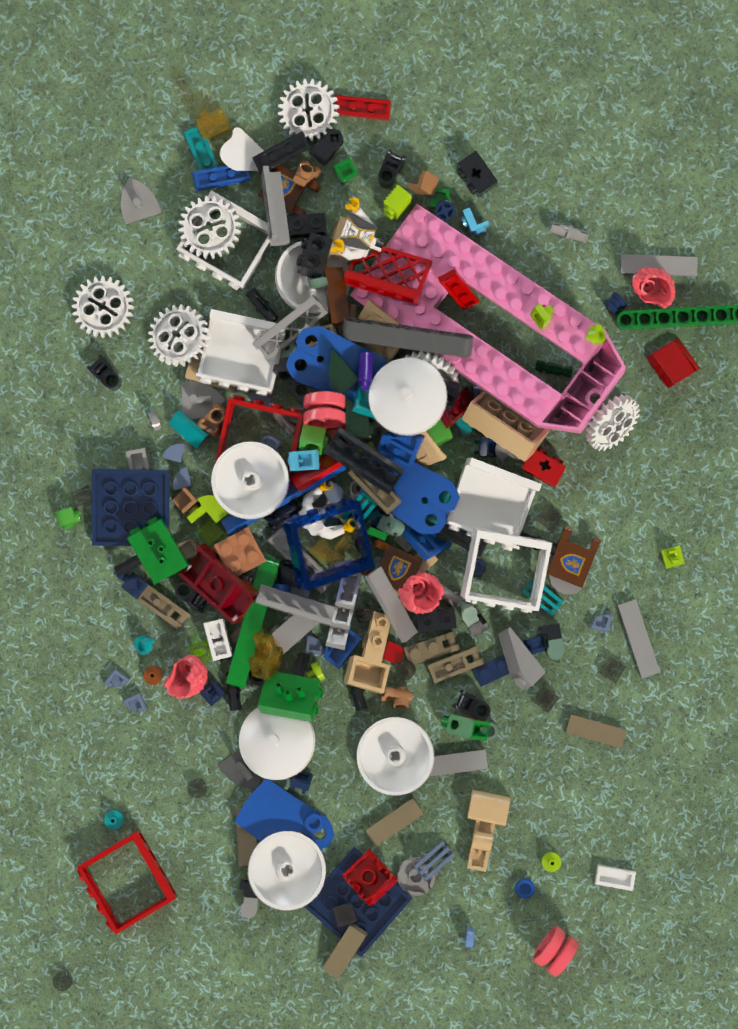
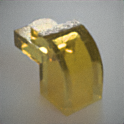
(212, 123)
(331, 555)
(268, 657)

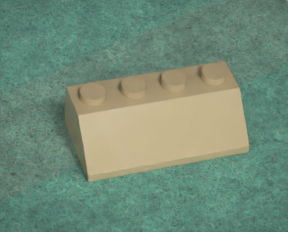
(504, 426)

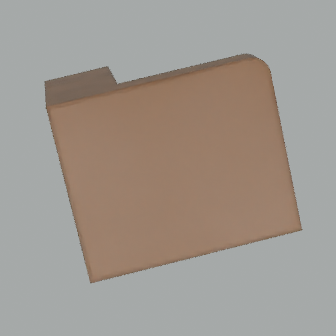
(426, 184)
(185, 501)

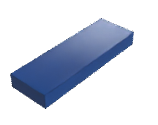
(218, 177)

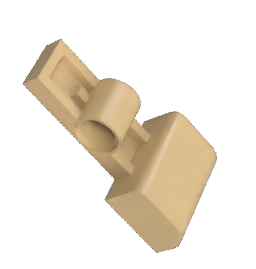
(369, 671)
(487, 811)

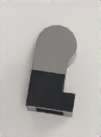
(250, 904)

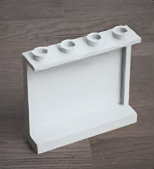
(233, 359)
(491, 501)

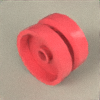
(324, 410)
(555, 951)

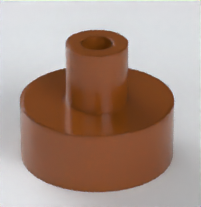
(158, 675)

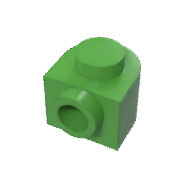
(67, 517)

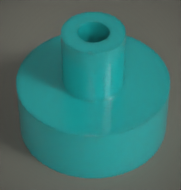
(143, 644)
(117, 816)

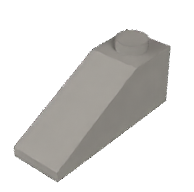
(520, 662)

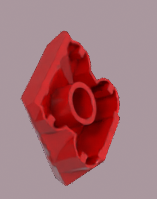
(673, 363)
(369, 878)

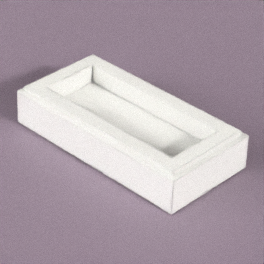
(615, 877)

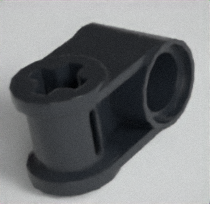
(325, 149)
(392, 166)
(103, 371)
(282, 514)
(287, 575)
(191, 598)
(470, 704)

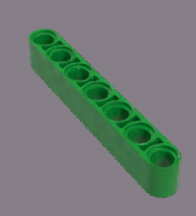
(672, 319)
(251, 625)

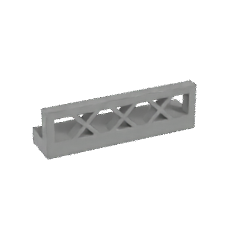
(275, 207)
(267, 336)
(295, 605)

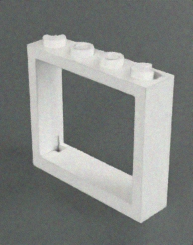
(216, 272)
(508, 603)

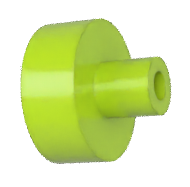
(596, 334)
(316, 672)
(548, 858)

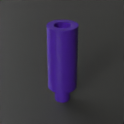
(365, 370)

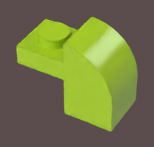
(208, 505)

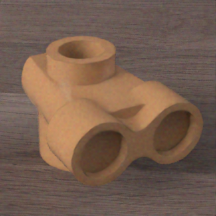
(306, 173)
(211, 423)
(400, 697)

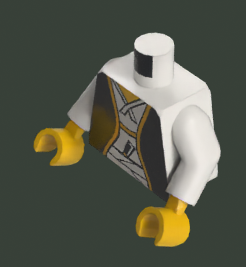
(357, 234)
(326, 528)

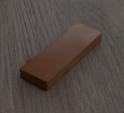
(336, 295)

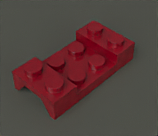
(219, 584)

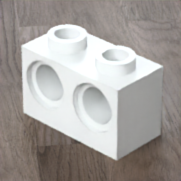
(218, 639)

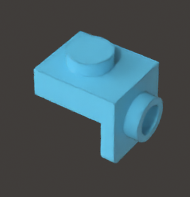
(468, 221)
(303, 460)

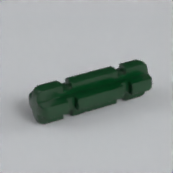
(553, 368)

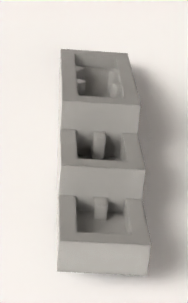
(343, 611)

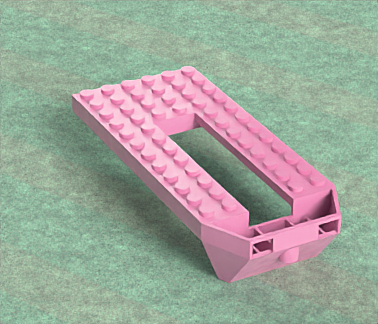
(493, 372)

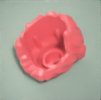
(659, 286)
(421, 593)
(186, 677)

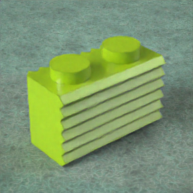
(396, 203)

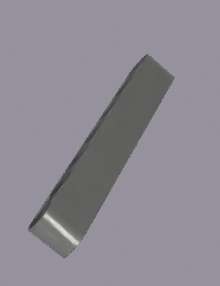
(407, 337)

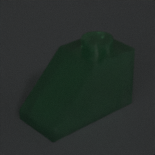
(340, 373)
(356, 423)

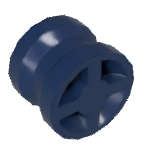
(445, 213)
(614, 304)
(534, 644)

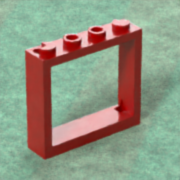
(258, 404)
(102, 904)

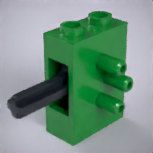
(154, 550)
(292, 694)

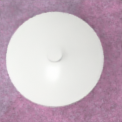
(295, 286)
(408, 396)
(250, 480)
(276, 745)
(395, 756)
(286, 870)

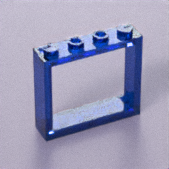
(314, 515)

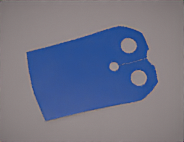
(317, 373)
(412, 487)
(276, 810)

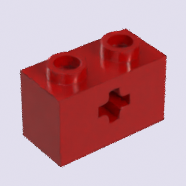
(549, 476)

